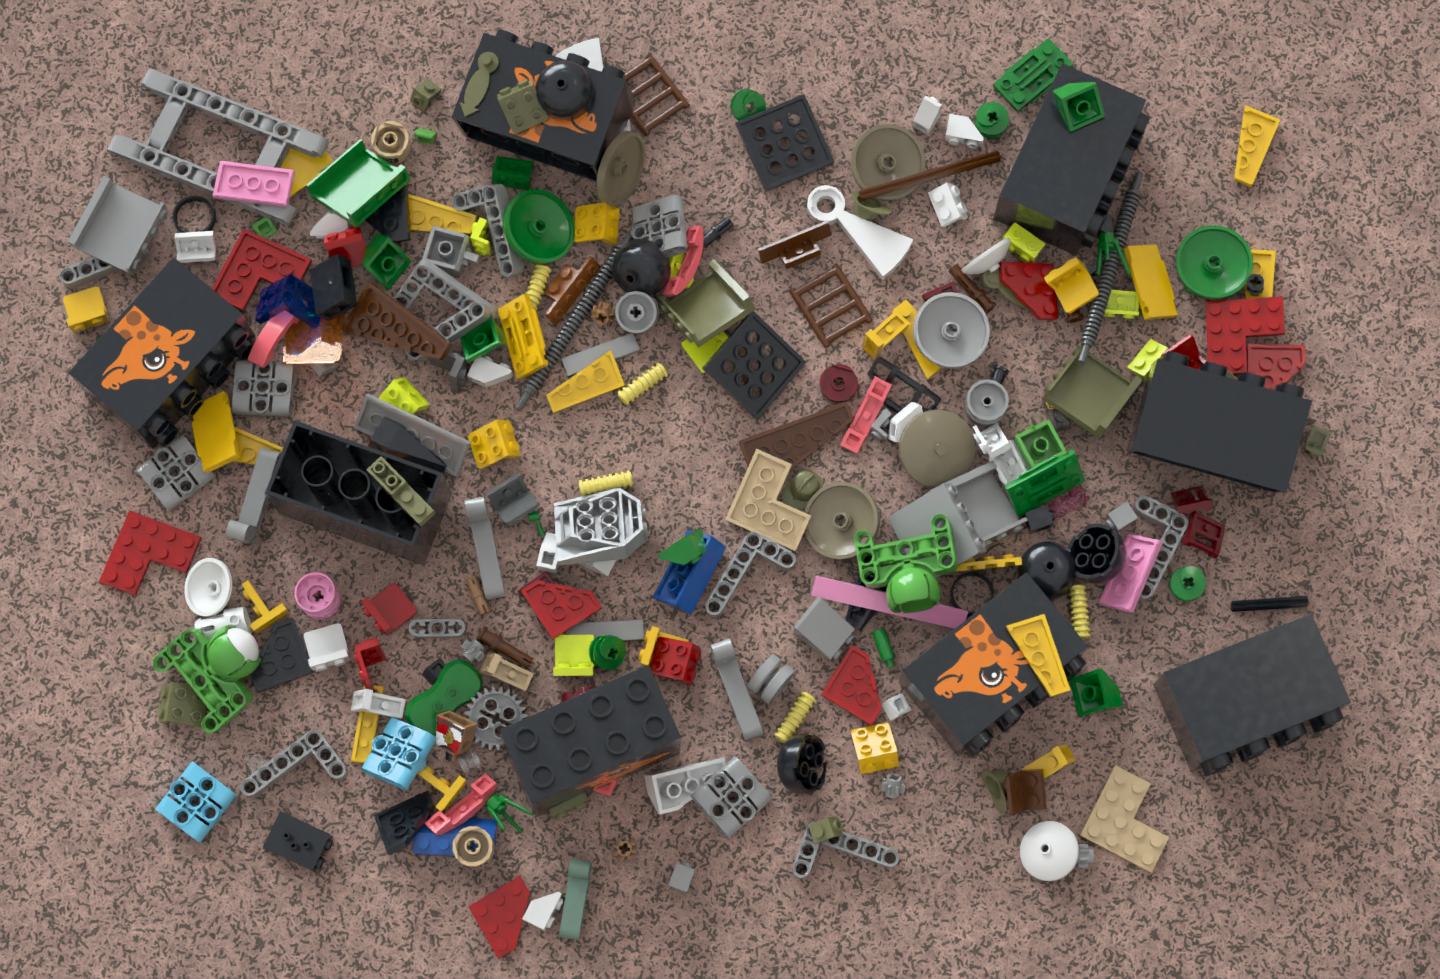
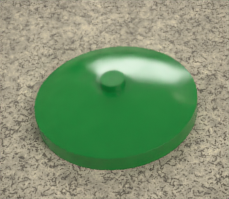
(538, 226)
(1214, 262)

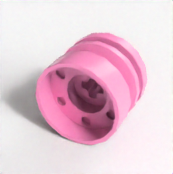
(312, 587)

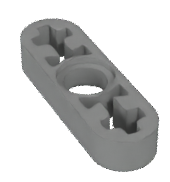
(422, 633)

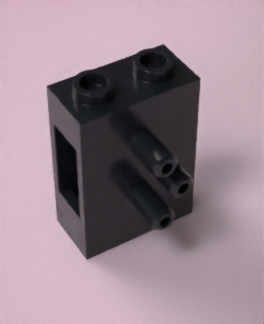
(333, 287)
(298, 842)

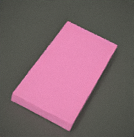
(253, 184)
(1125, 588)

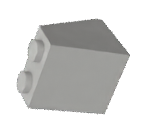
(824, 630)

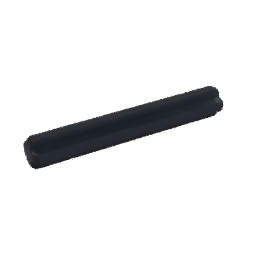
(1269, 603)

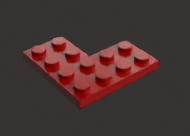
(254, 260)
(1234, 321)
(142, 542)

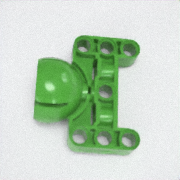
(909, 576)

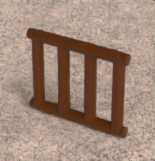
(672, 89)
(816, 324)

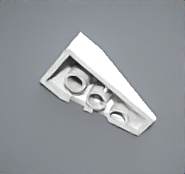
(674, 786)

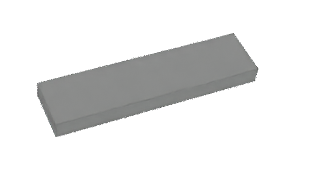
(620, 348)
(626, 630)

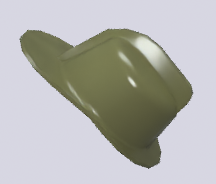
(868, 208)
(801, 488)
(995, 784)

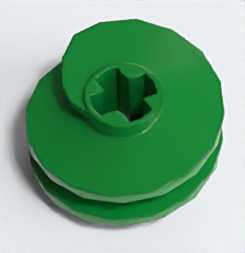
(743, 97)
(988, 111)
(1183, 575)
(607, 652)

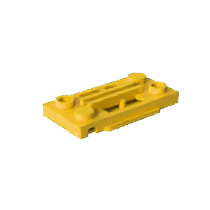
(305, 167)
(1151, 282)
(523, 336)
(215, 433)

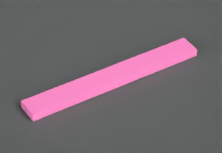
(876, 600)

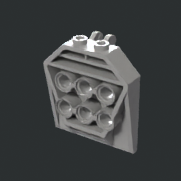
(599, 527)

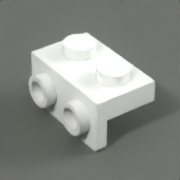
(948, 204)
(195, 246)
(992, 440)
(1010, 464)

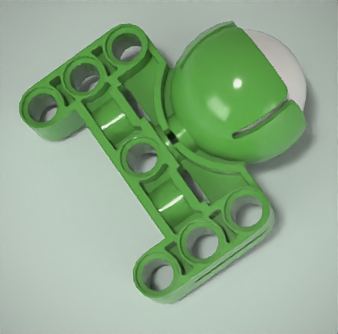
(222, 662)

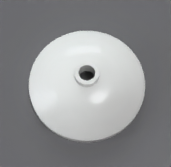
(989, 259)
(208, 587)
(1059, 858)

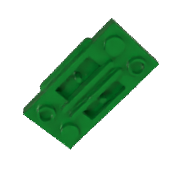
(1031, 75)
(1044, 482)

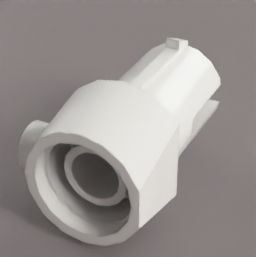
(235, 616)

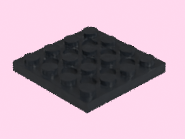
(807, 124)
(754, 351)

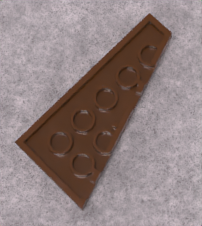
(390, 323)
(800, 437)

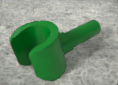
(534, 516)

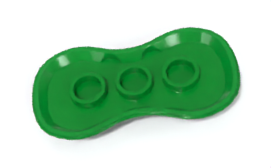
(452, 690)

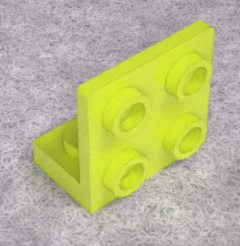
(702, 354)
(404, 396)
(573, 655)

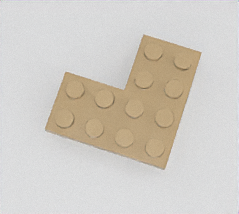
(757, 503)
(1114, 826)

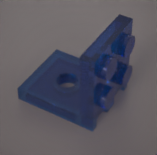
(288, 295)

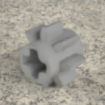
(472, 650)
(893, 785)
(1085, 857)

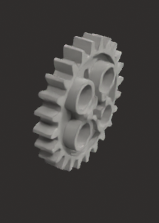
(503, 701)

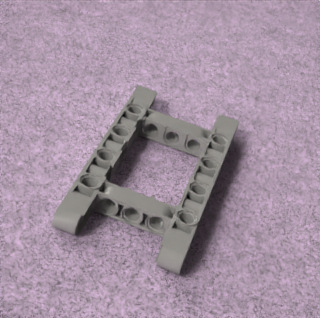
(230, 111)

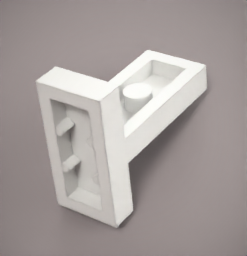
(376, 703)

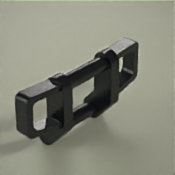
(895, 372)

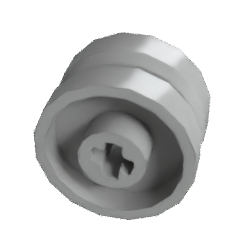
(626, 310)
(984, 414)
(769, 678)

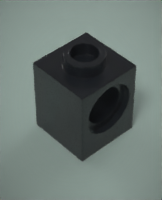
(1039, 519)

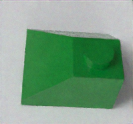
(1079, 104)
(385, 260)
(483, 340)
(686, 549)
(1095, 693)

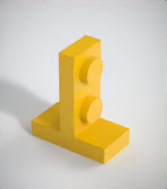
(886, 332)
(268, 617)
(1053, 761)
(442, 785)

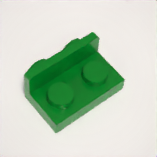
(512, 172)

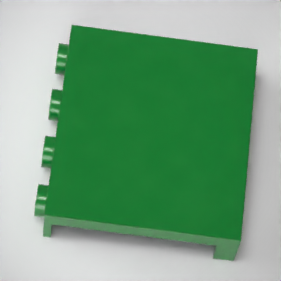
(357, 184)

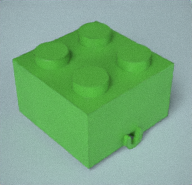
(1039, 444)

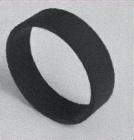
(189, 199)
(971, 574)

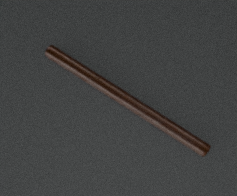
(929, 175)

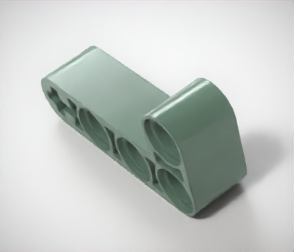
(575, 898)

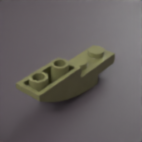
(400, 491)

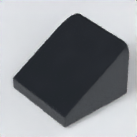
(432, 671)

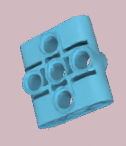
(403, 739)
(173, 810)

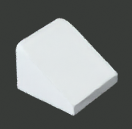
(896, 707)

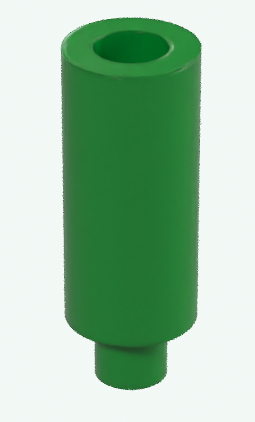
(884, 647)

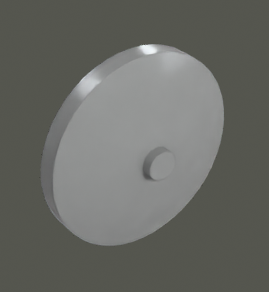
(951, 330)

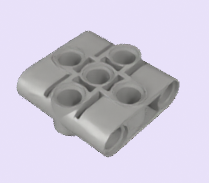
(664, 228)
(248, 401)
(153, 475)
(754, 798)

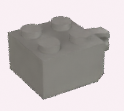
(449, 250)

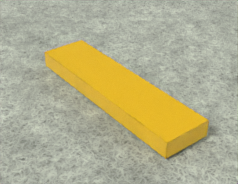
(365, 733)

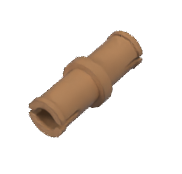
(477, 595)

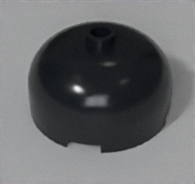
(566, 101)
(641, 267)
(1098, 553)
(1054, 581)
(794, 761)

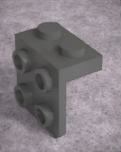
(456, 365)
(512, 499)

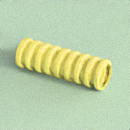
(538, 283)
(642, 383)
(605, 483)
(1079, 611)
(795, 717)

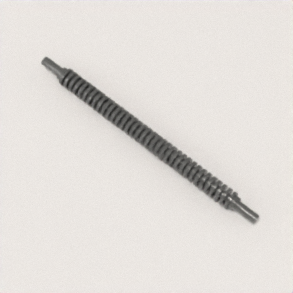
(1110, 269)
(574, 322)

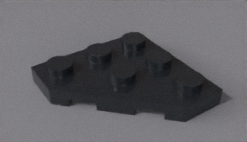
(393, 217)
(281, 658)
(403, 821)

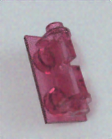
(1074, 497)

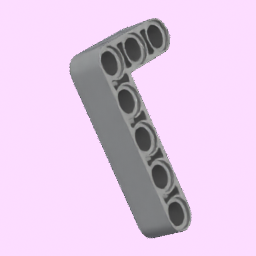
(495, 204)
(96, 273)
(442, 290)
(455, 324)
(255, 500)
(1170, 531)
(485, 547)
(742, 568)
(741, 703)
(293, 761)
(841, 846)

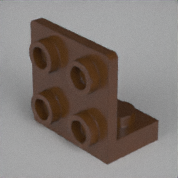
(1025, 791)

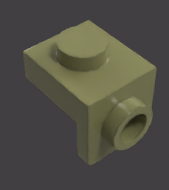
(424, 94)
(1317, 441)
(825, 829)

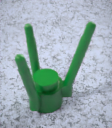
(1107, 243)
(496, 805)

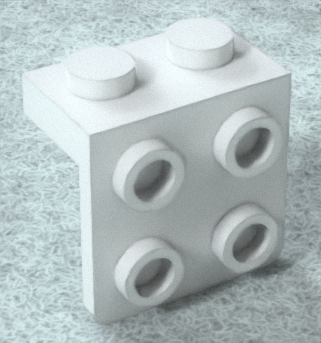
(326, 647)

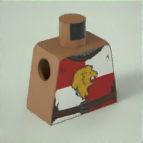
(454, 734)

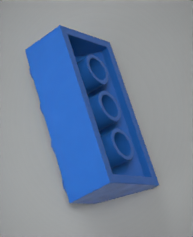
(685, 583)
(429, 844)

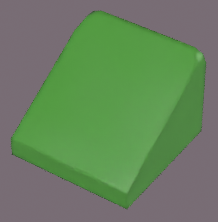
(425, 135)
(263, 227)

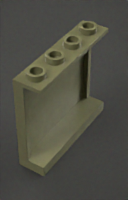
(708, 306)
(1090, 392)

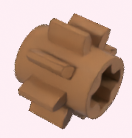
(603, 313)
(621, 844)

